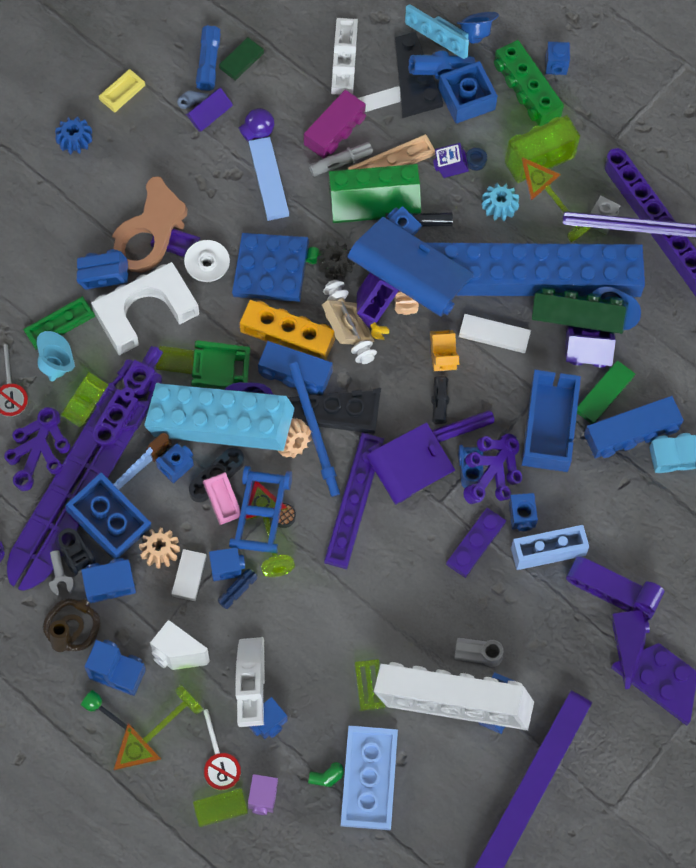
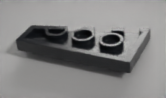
(417, 92)
(343, 411)

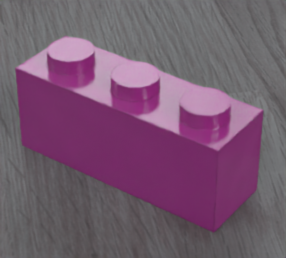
(335, 124)

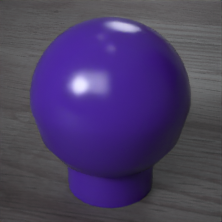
(258, 124)

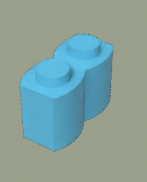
(673, 453)

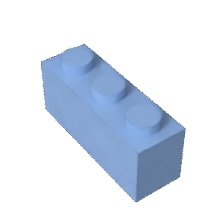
(549, 547)

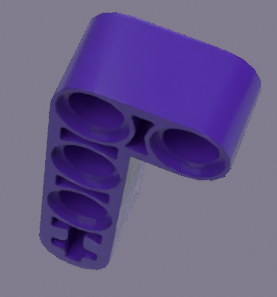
(614, 587)

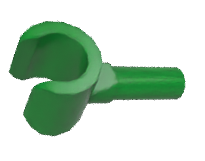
(312, 255)

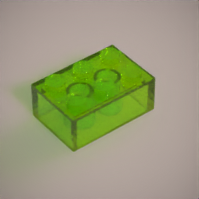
(543, 145)

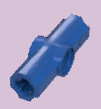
(437, 63)

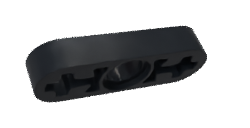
(216, 465)

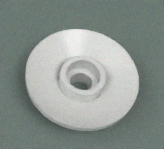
(204, 252)

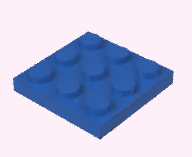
(270, 267)

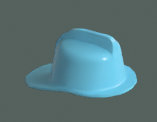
(54, 355)

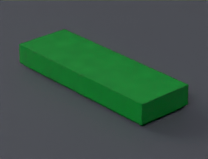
(61, 320)
(605, 392)

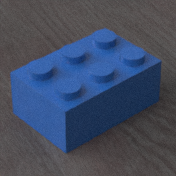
(108, 516)

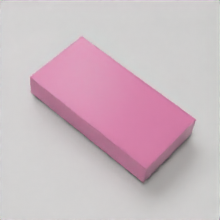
(222, 498)

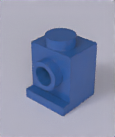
(175, 469)

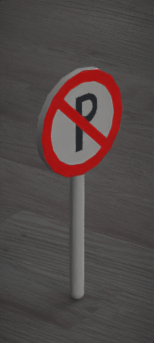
(12, 396)

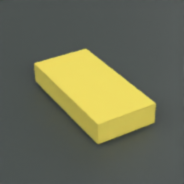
(122, 90)

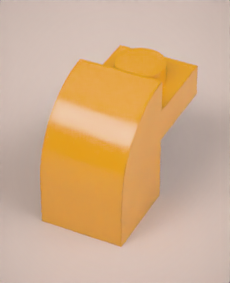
(444, 350)

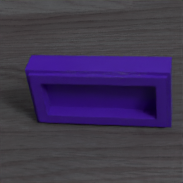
(209, 109)
(179, 242)

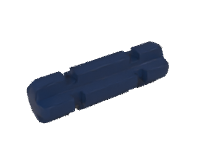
(237, 588)

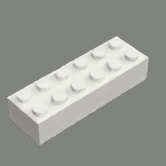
(454, 695)

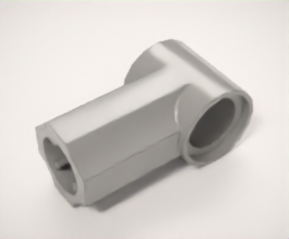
(476, 650)

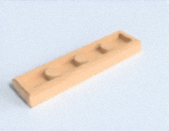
(404, 154)

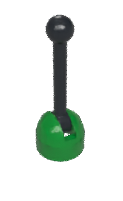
(93, 702)

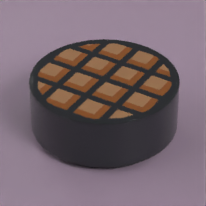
(287, 517)

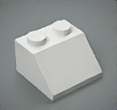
(177, 649)

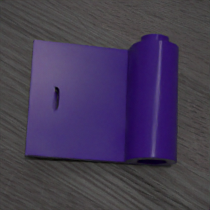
(409, 463)

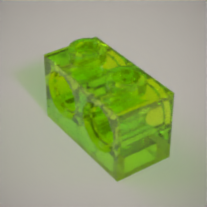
(84, 399)

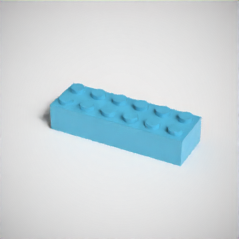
(220, 416)

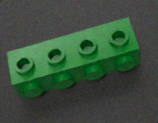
(528, 83)

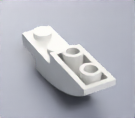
(250, 681)

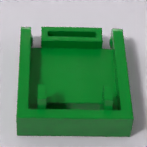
(215, 364)

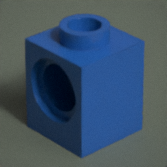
(523, 502)
(226, 564)

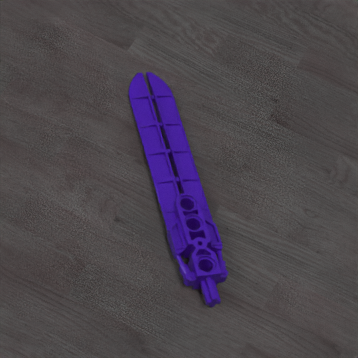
(111, 402)

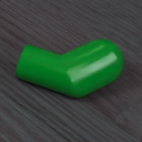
(327, 778)

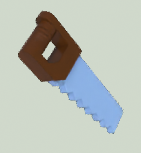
(153, 451)

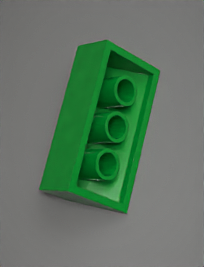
(373, 192)

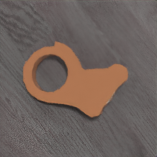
(160, 215)

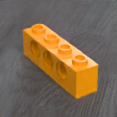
(258, 311)

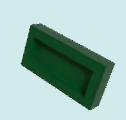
(241, 58)

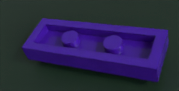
(476, 542)

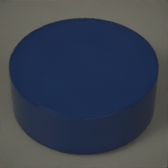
(476, 159)

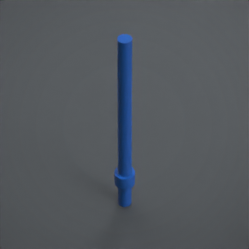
(328, 472)

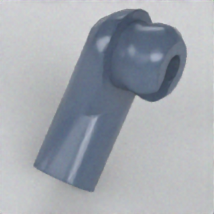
(190, 98)

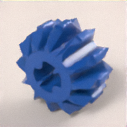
(73, 135)

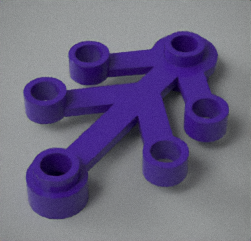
(37, 446)
(508, 447)

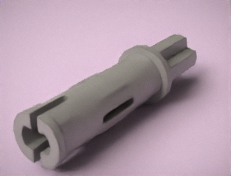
(340, 159)

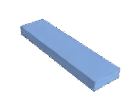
(268, 178)

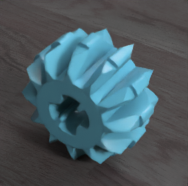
(500, 202)

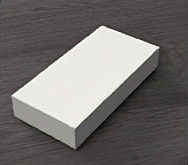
(189, 575)

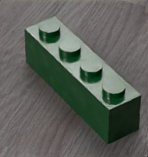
(580, 311)

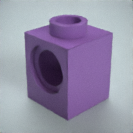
(262, 794)

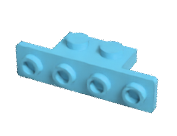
(438, 30)

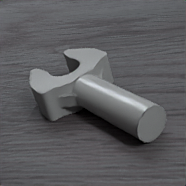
(59, 574)

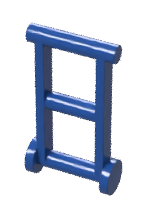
(284, 484)

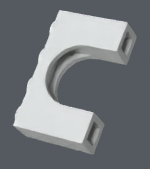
(163, 284)

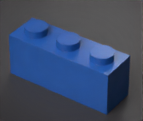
(275, 365)

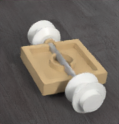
(346, 323)

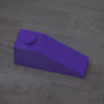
(630, 638)

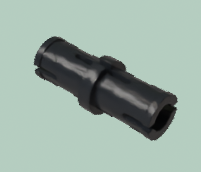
(440, 400)

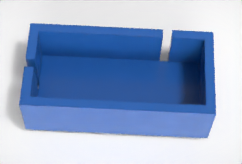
(551, 421)

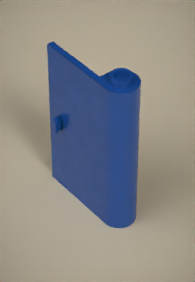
(410, 266)

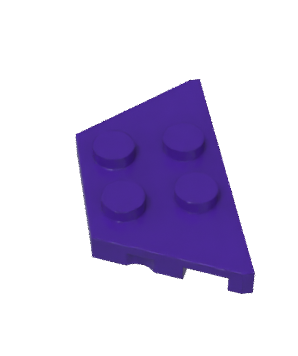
(665, 681)

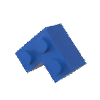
(113, 669)

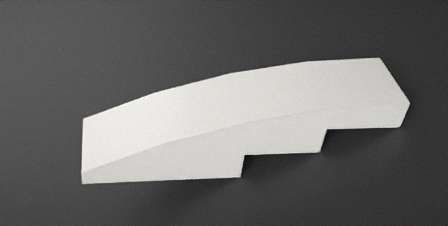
(344, 55)

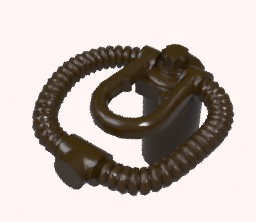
(58, 631)

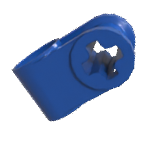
(465, 469)

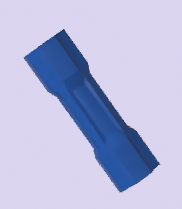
(208, 56)

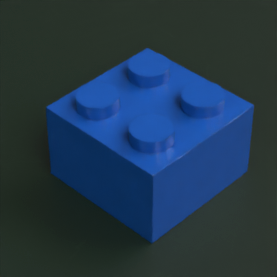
(467, 92)

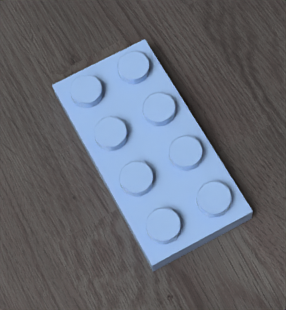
(369, 778)

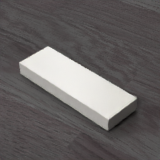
(494, 333)

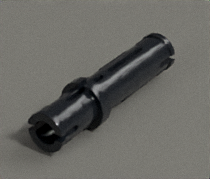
(432, 219)

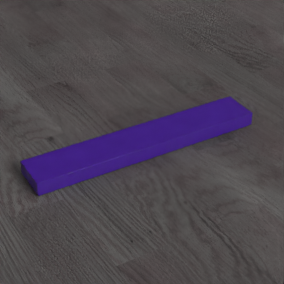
(352, 504)

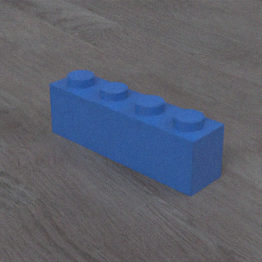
(633, 427)

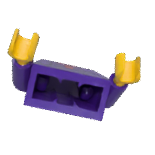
(372, 301)

